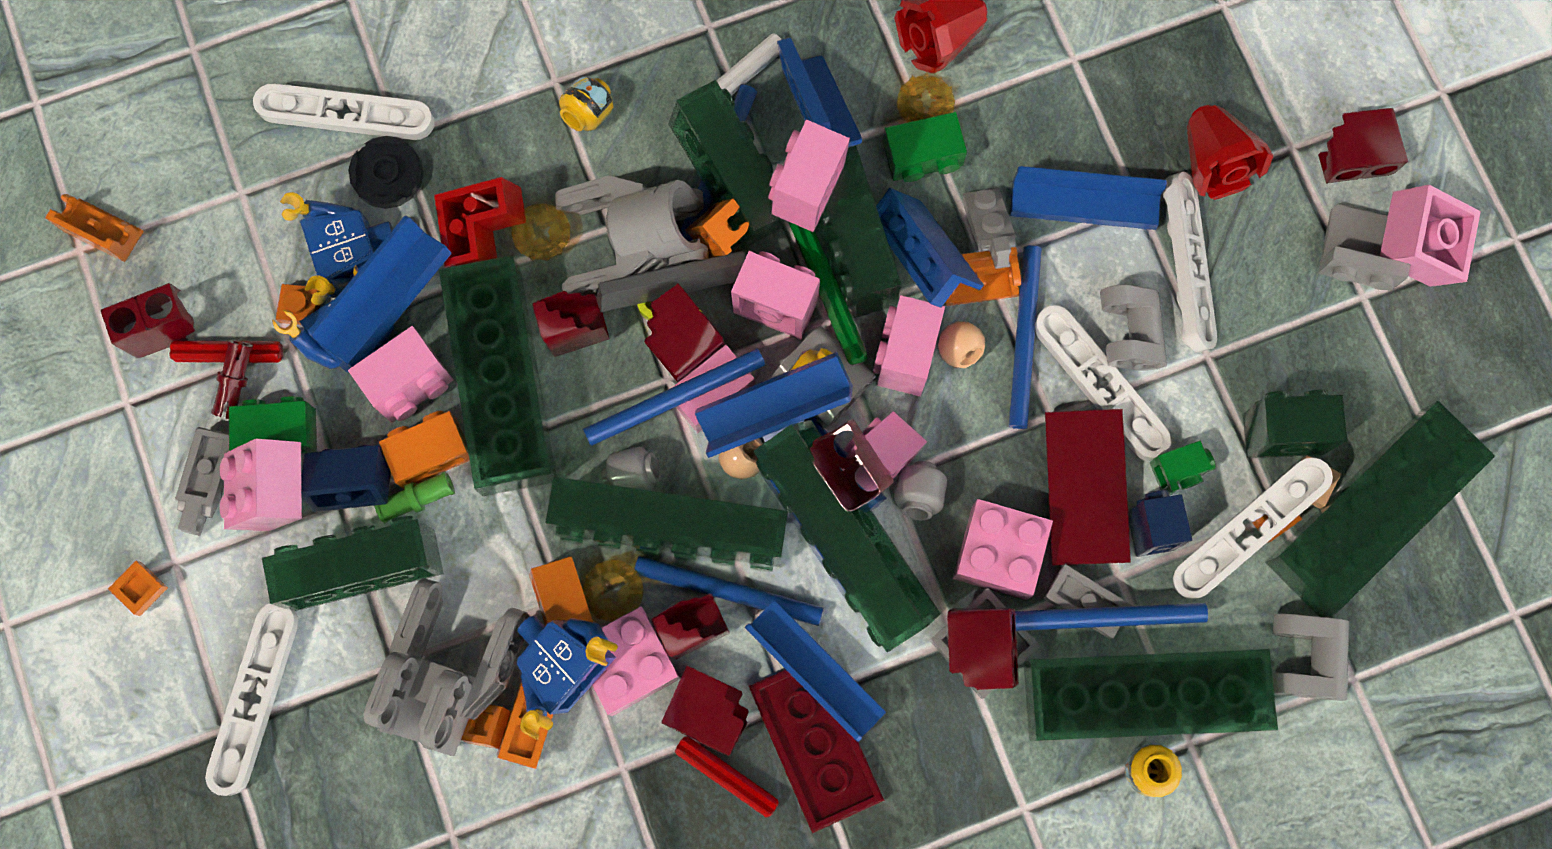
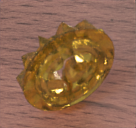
(913, 110)
(543, 216)
(616, 573)

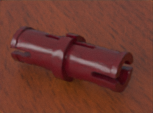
(232, 377)

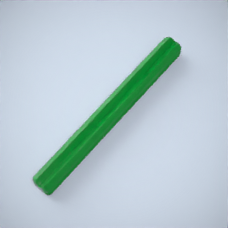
(831, 295)

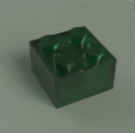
(1294, 425)

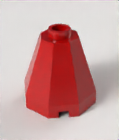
(938, 29)
(1224, 152)

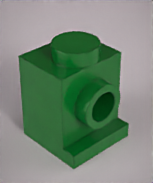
(1182, 467)

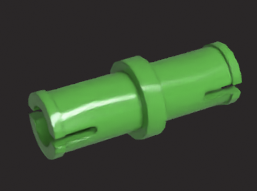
(415, 497)

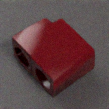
(1364, 147)
(138, 309)
(570, 322)
(681, 333)
(843, 482)
(690, 626)
(983, 647)
(707, 711)

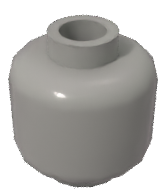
(632, 469)
(920, 490)

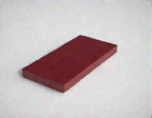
(1087, 487)
(816, 753)

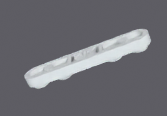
(314, 109)
(1190, 262)
(1077, 353)
(1281, 504)
(238, 736)

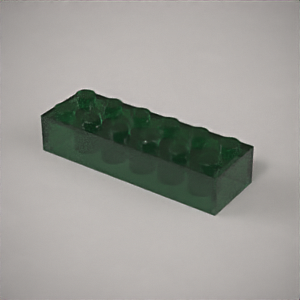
(497, 376)
(1380, 509)
(668, 523)
(850, 541)
(1150, 695)

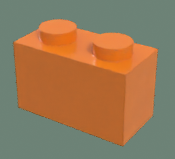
(425, 449)

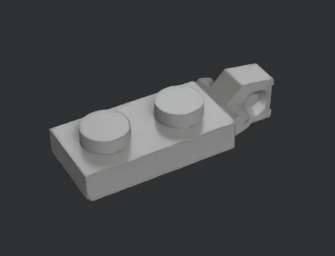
(990, 224)
(201, 480)

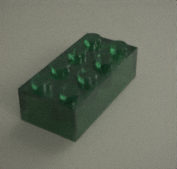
(726, 158)
(859, 242)
(352, 564)

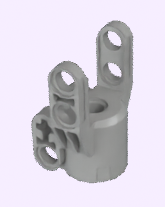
(637, 224)
(431, 700)

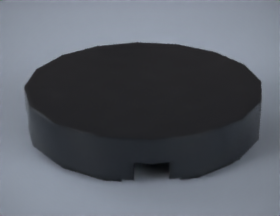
(386, 172)

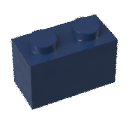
(345, 478)
(1159, 523)

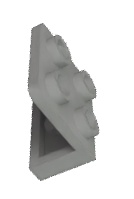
(1354, 250)

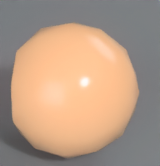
(961, 344)
(741, 460)

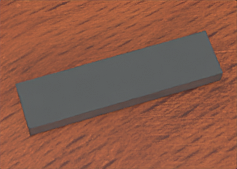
(653, 284)

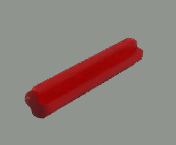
(216, 351)
(726, 776)

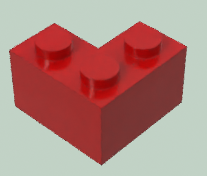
(472, 214)

